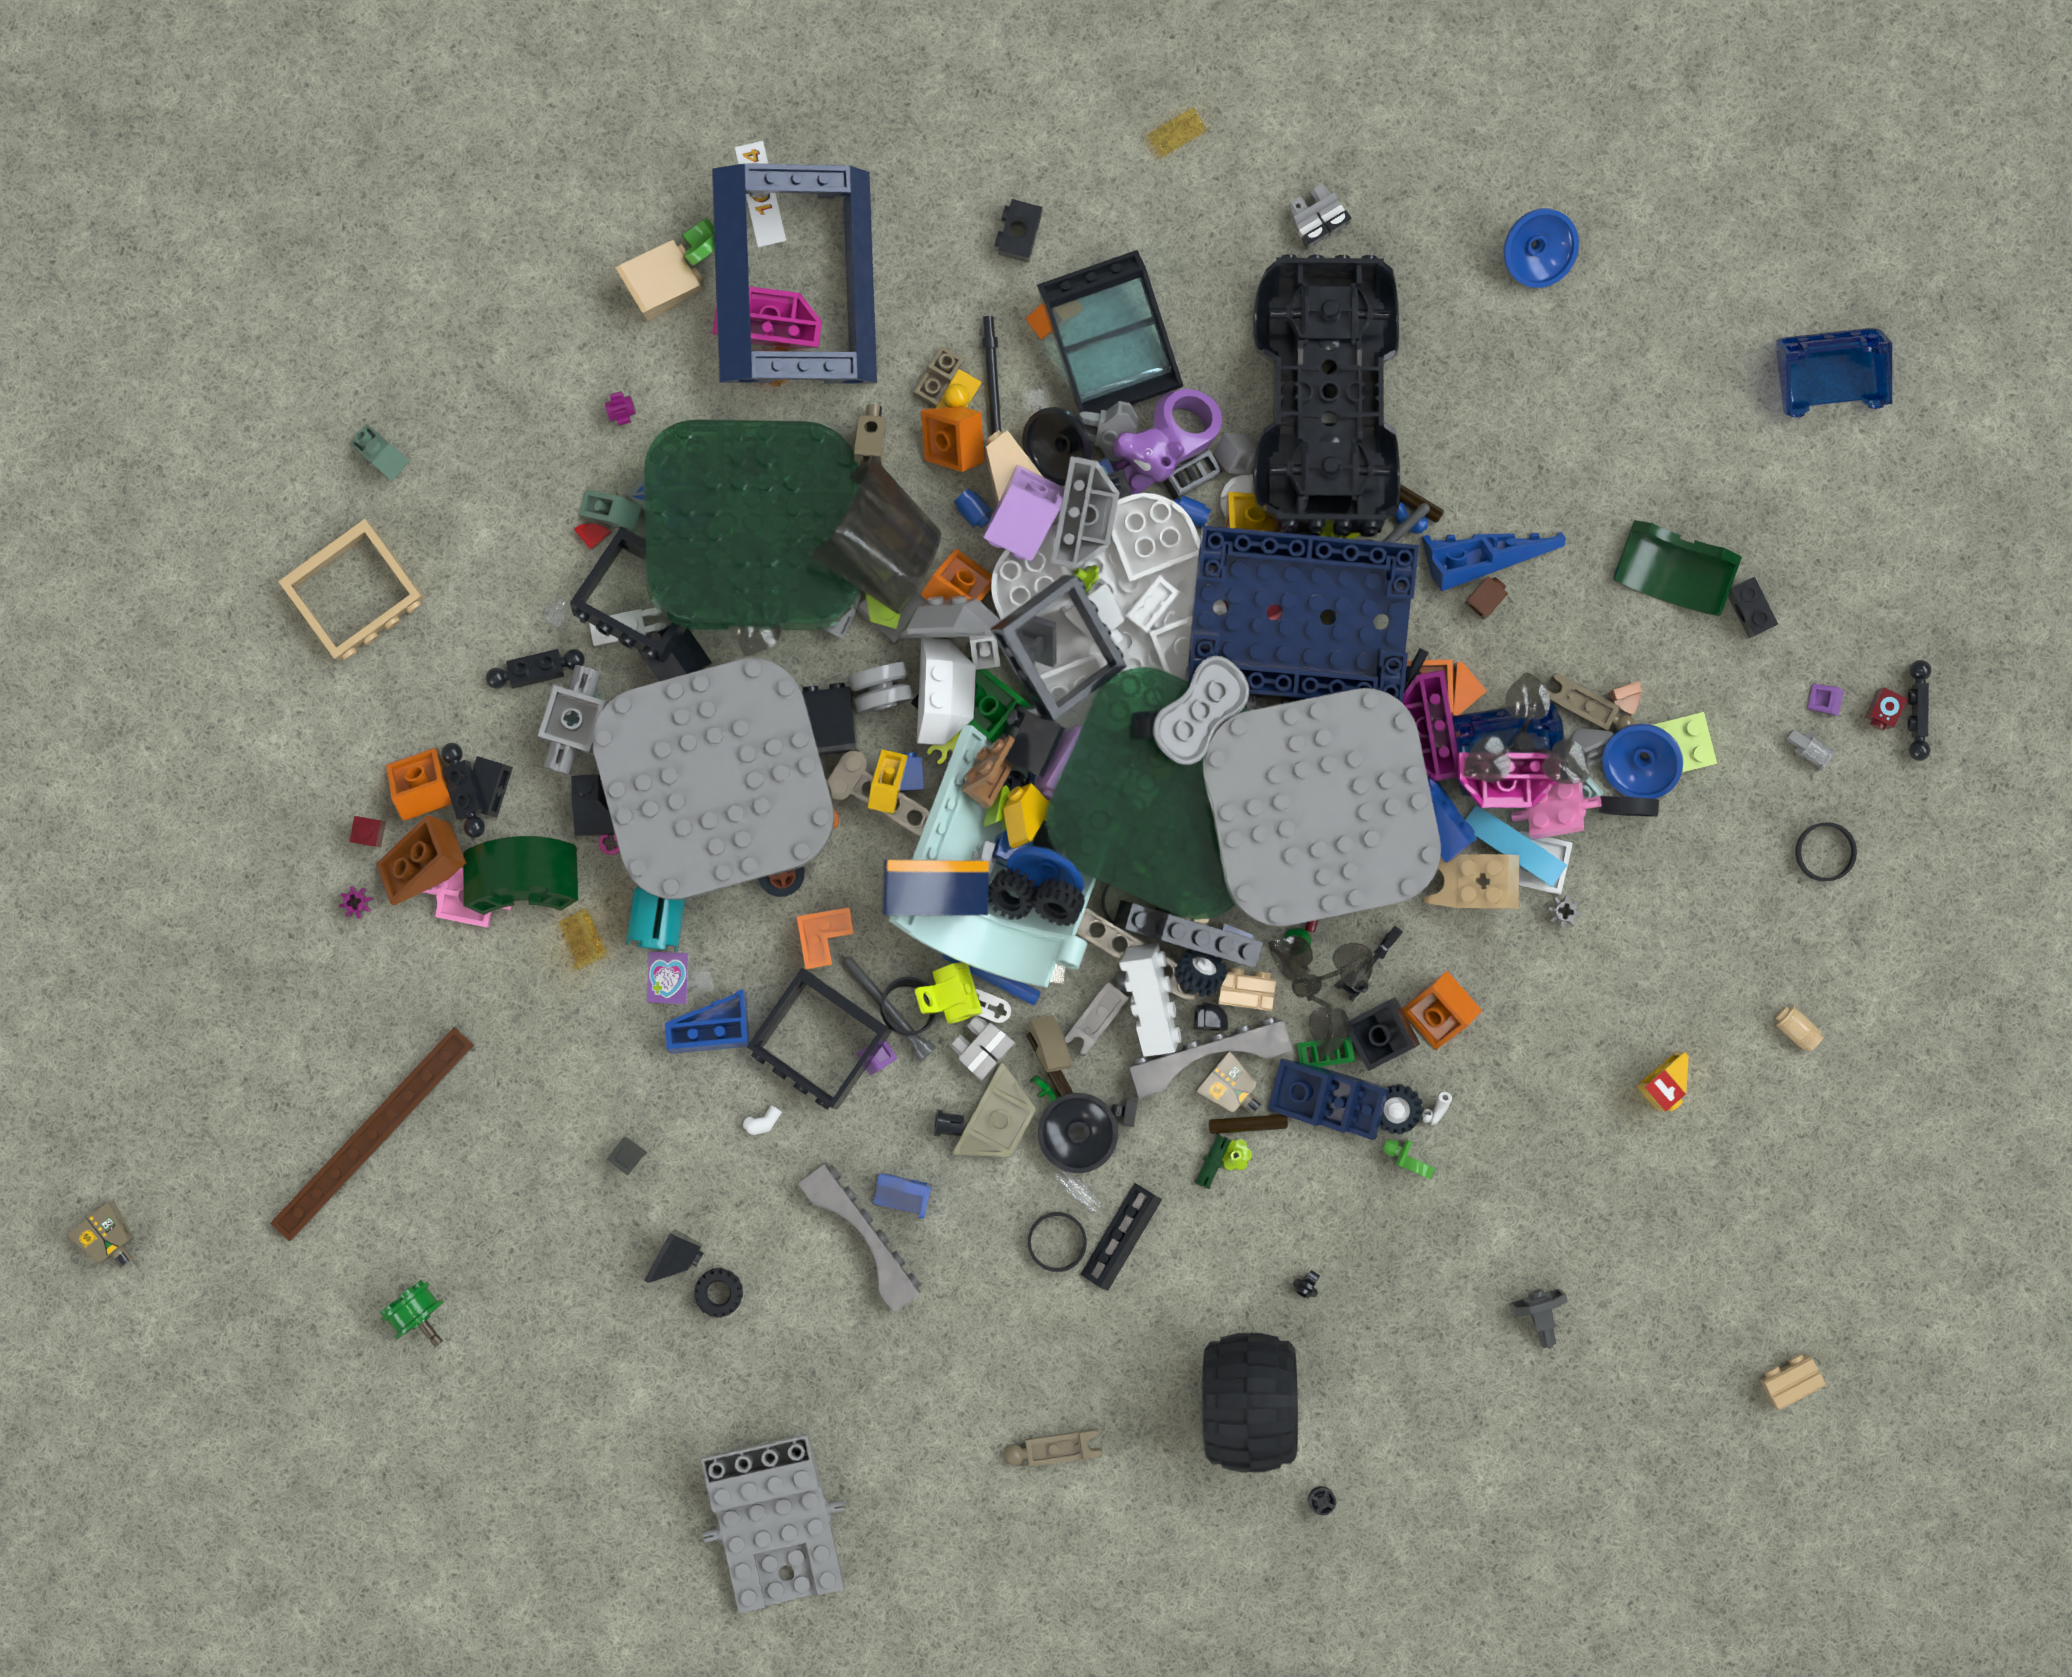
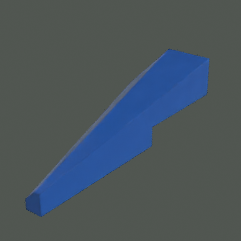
(1461, 561)

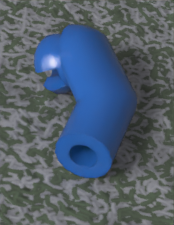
(1402, 514)

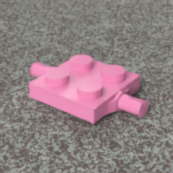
(1558, 811)
(451, 902)

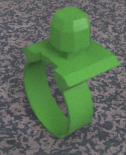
(700, 240)
(1393, 1148)

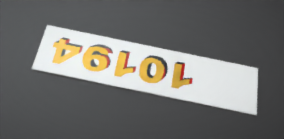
(763, 210)

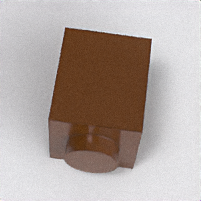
(1487, 597)

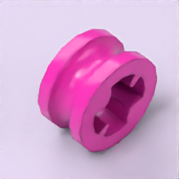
(604, 848)

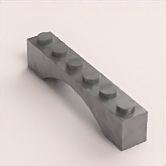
(1156, 1074)
(827, 1192)

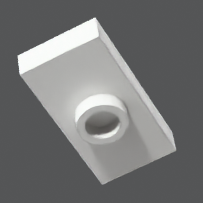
(1152, 603)

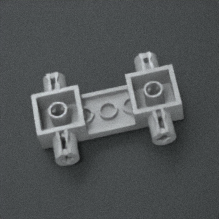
(563, 702)

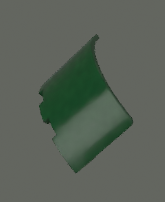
(1676, 570)
(518, 870)

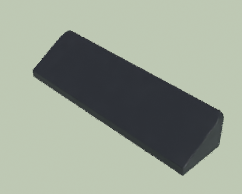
(1121, 1237)

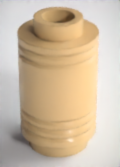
(1798, 1028)

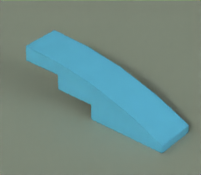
(1509, 841)

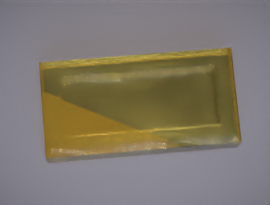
(1177, 132)

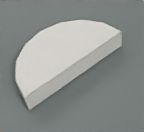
(1242, 483)

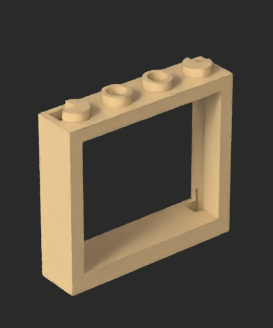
(327, 555)

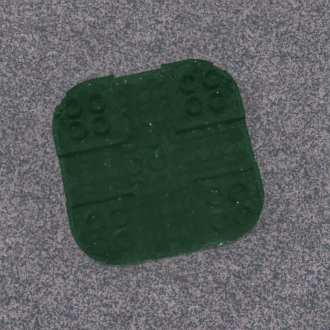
(737, 523)
(1134, 811)

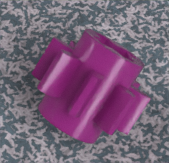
(620, 408)
(361, 906)

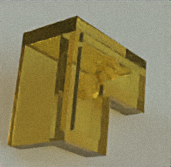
(584, 939)

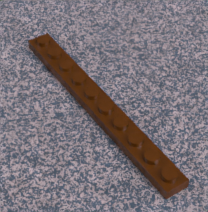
(372, 1134)

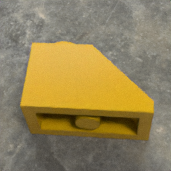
(887, 781)
(1024, 814)

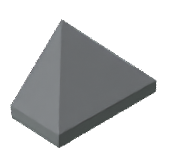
(1592, 742)

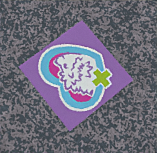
(667, 977)

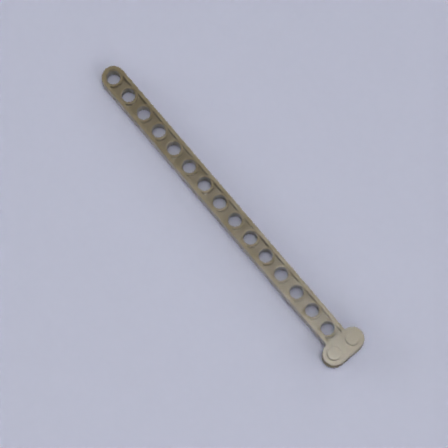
(851, 776)

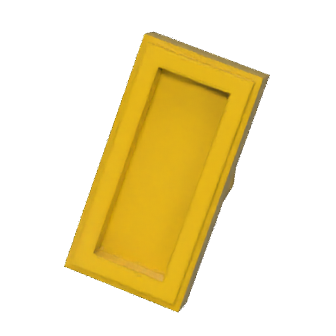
(960, 391)

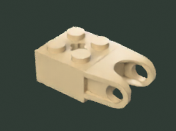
(1467, 886)

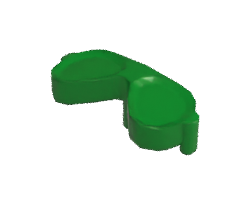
(1046, 1088)

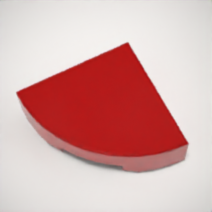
(592, 534)

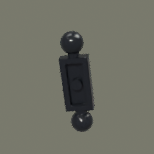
(534, 668)
(1919, 699)
(463, 790)

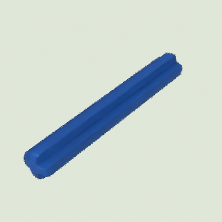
(1013, 987)

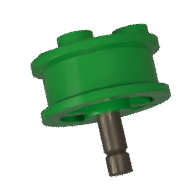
(413, 1311)

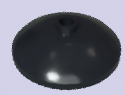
(1046, 443)
(1065, 1148)

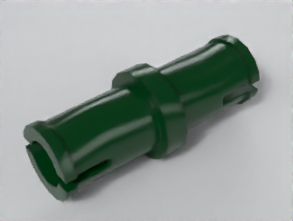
(1213, 1161)

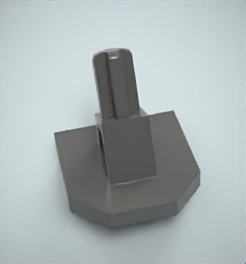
(1039, 640)
(1540, 1307)

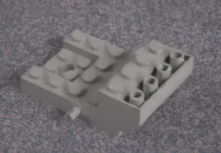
(773, 1517)

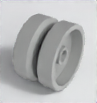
(880, 688)

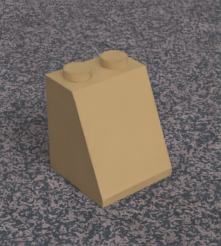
(660, 279)
(1002, 458)

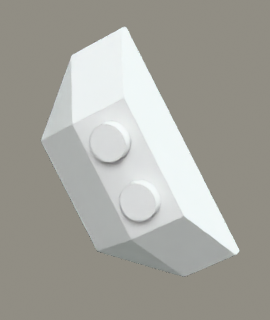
(944, 691)

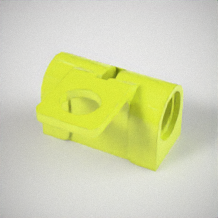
(952, 994)

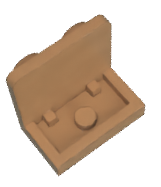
(989, 772)

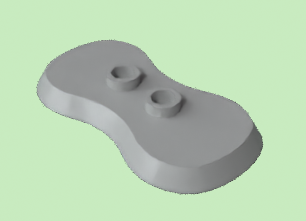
(1189, 723)

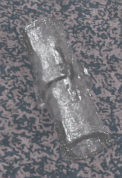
(1078, 1191)

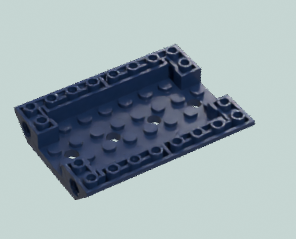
(1304, 578)

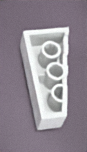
(1151, 999)

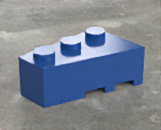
(1453, 830)
(711, 1028)

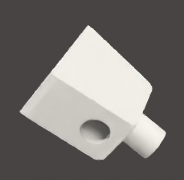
(1107, 611)

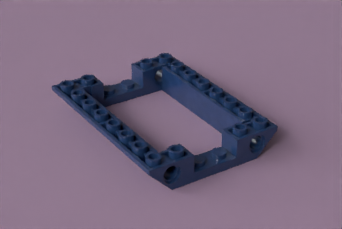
(735, 356)

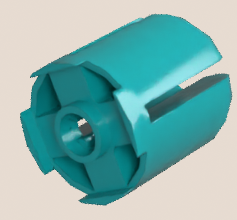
(643, 918)

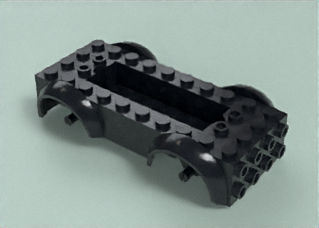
(1313, 473)

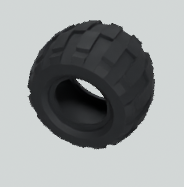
(1250, 1402)

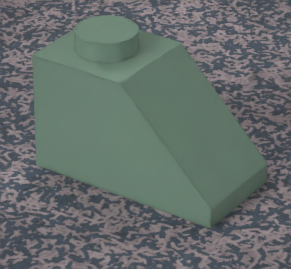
(610, 509)

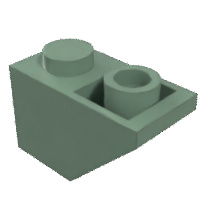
(379, 452)

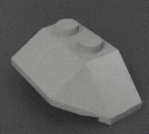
(1085, 514)
(949, 619)

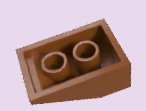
(420, 860)

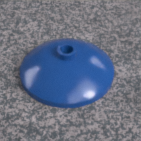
(1554, 249)
(1638, 775)
(1045, 864)

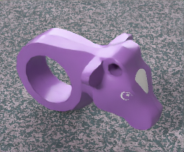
(1164, 446)

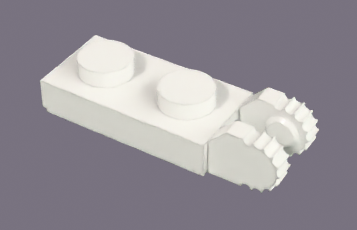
(634, 620)

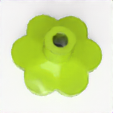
(1088, 576)
(1244, 1155)

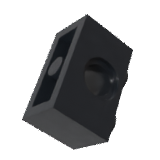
(1019, 214)
(1752, 607)

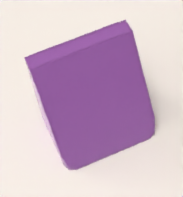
(1825, 699)
(882, 1058)

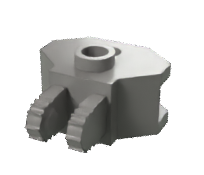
(1110, 424)

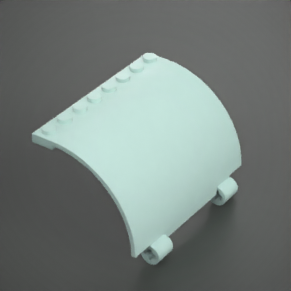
(1005, 947)

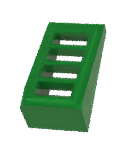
(1348, 1048)

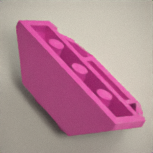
(781, 319)
(1519, 789)

